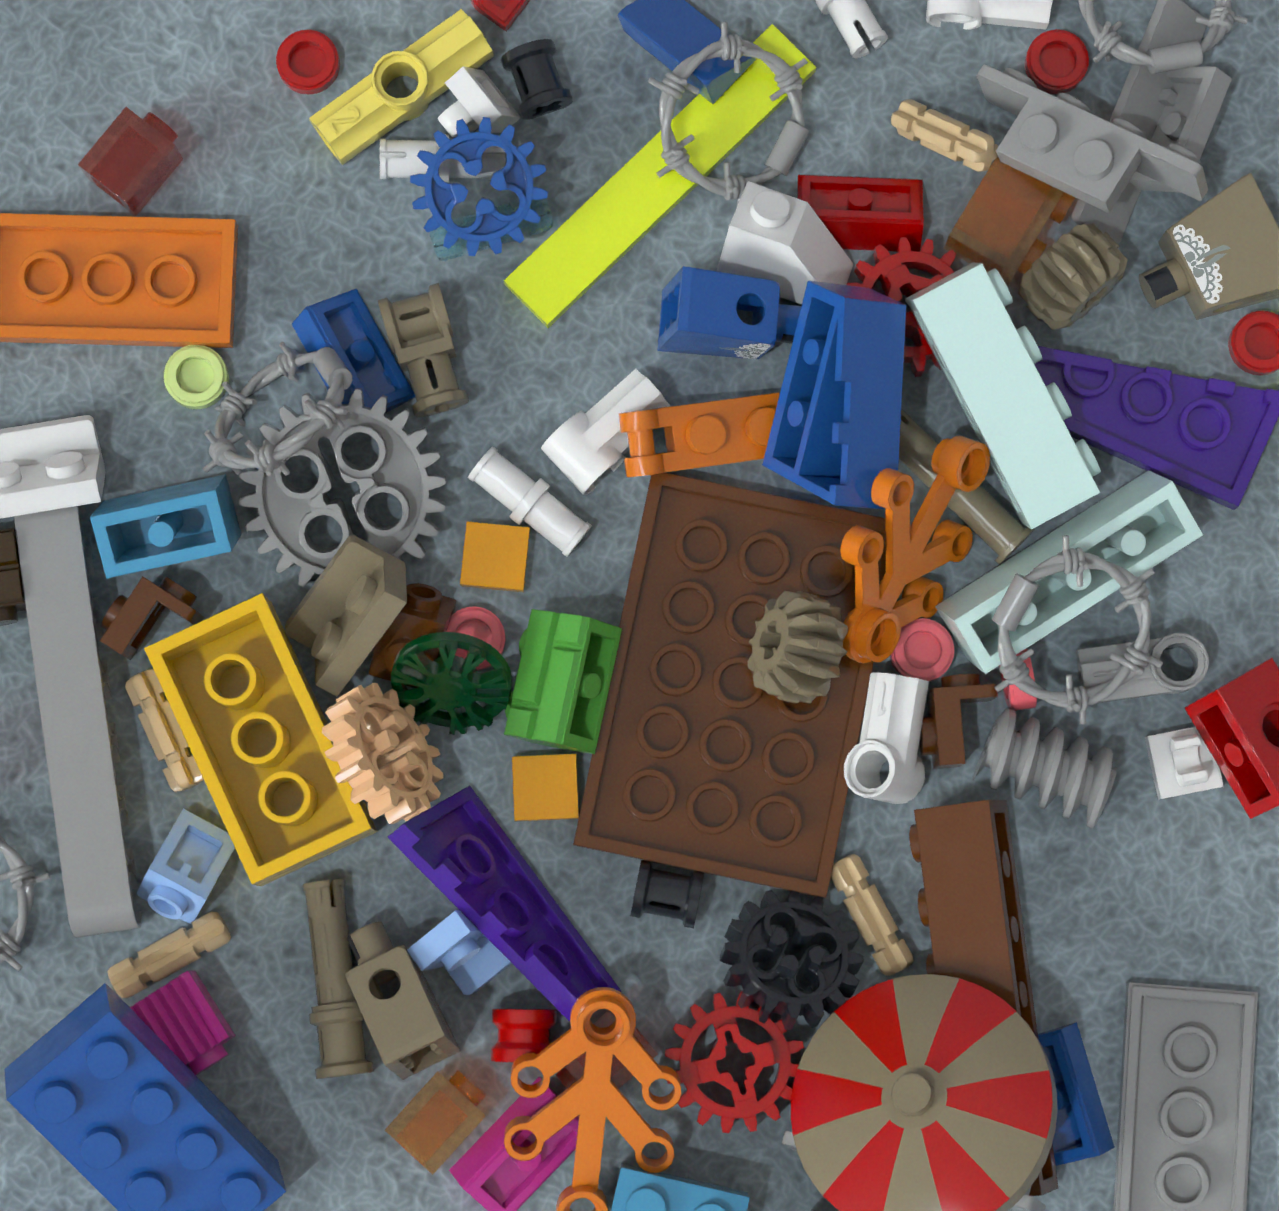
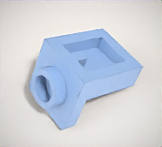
(186, 868)
(461, 951)

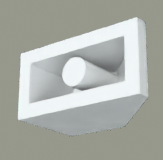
(782, 242)

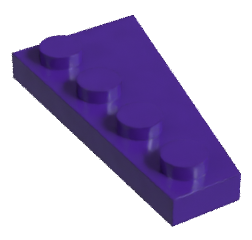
(1166, 423)
(496, 889)

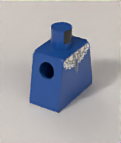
(703, 317)

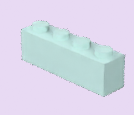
(1004, 394)
(1127, 528)

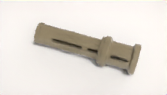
(337, 1011)

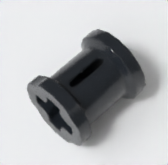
(536, 78)
(667, 894)

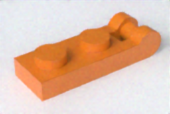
(699, 434)

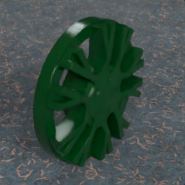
(452, 681)

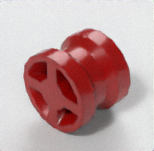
(521, 1032)

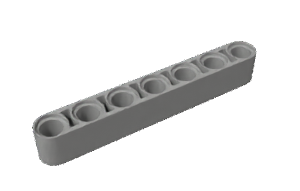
(75, 722)

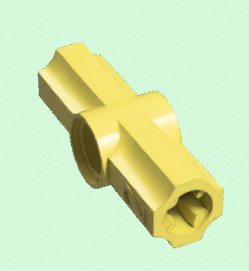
(369, 113)

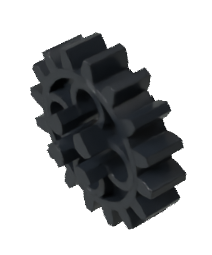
(755, 941)

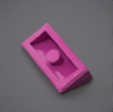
(499, 1179)

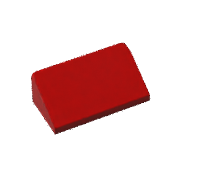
(866, 210)

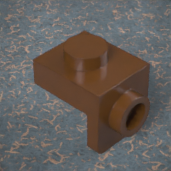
(423, 614)
(133, 617)
(943, 728)

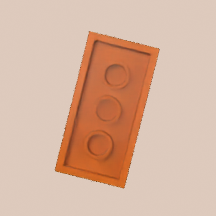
(117, 280)

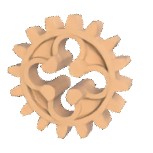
(382, 753)

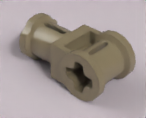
(422, 340)

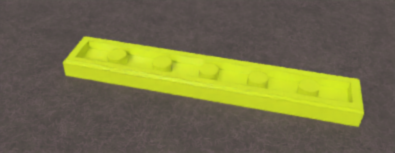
(637, 198)

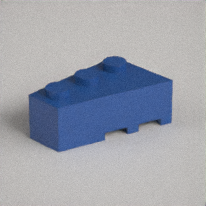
(841, 394)

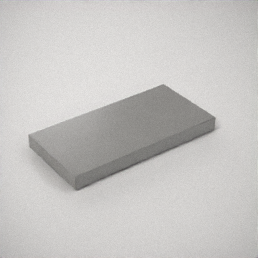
(1185, 1099)

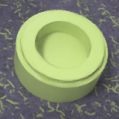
(195, 376)

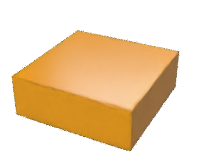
(495, 556)
(545, 787)

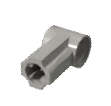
(1097, 668)

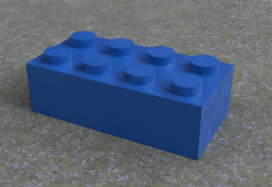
(138, 1116)

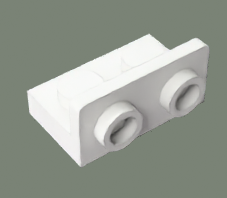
(50, 466)

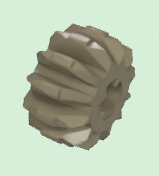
(1072, 276)
(797, 647)

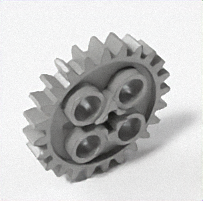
(398, 471)

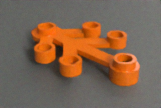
(877, 614)
(594, 1095)

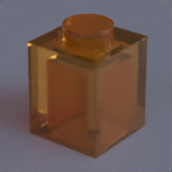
(439, 1118)

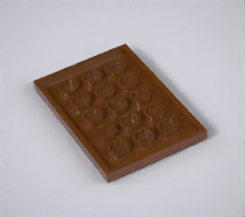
(688, 750)

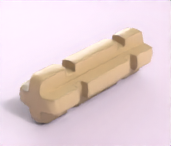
(945, 135)
(163, 731)
(871, 915)
(169, 954)

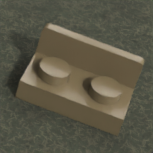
(348, 610)

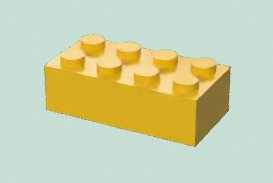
(258, 739)

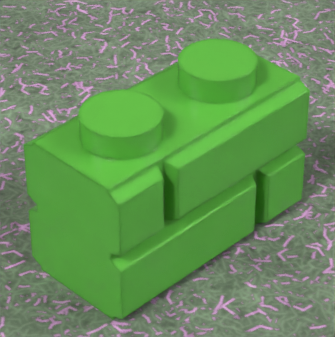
(562, 681)

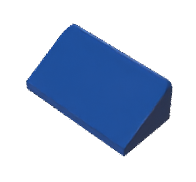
(676, 31)
(352, 332)
(1081, 1121)

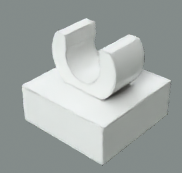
(476, 99)
(1182, 763)

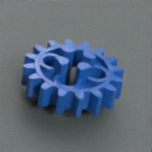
(443, 196)

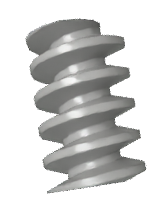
(1048, 766)

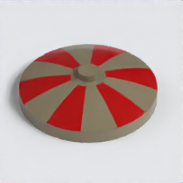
(924, 1100)

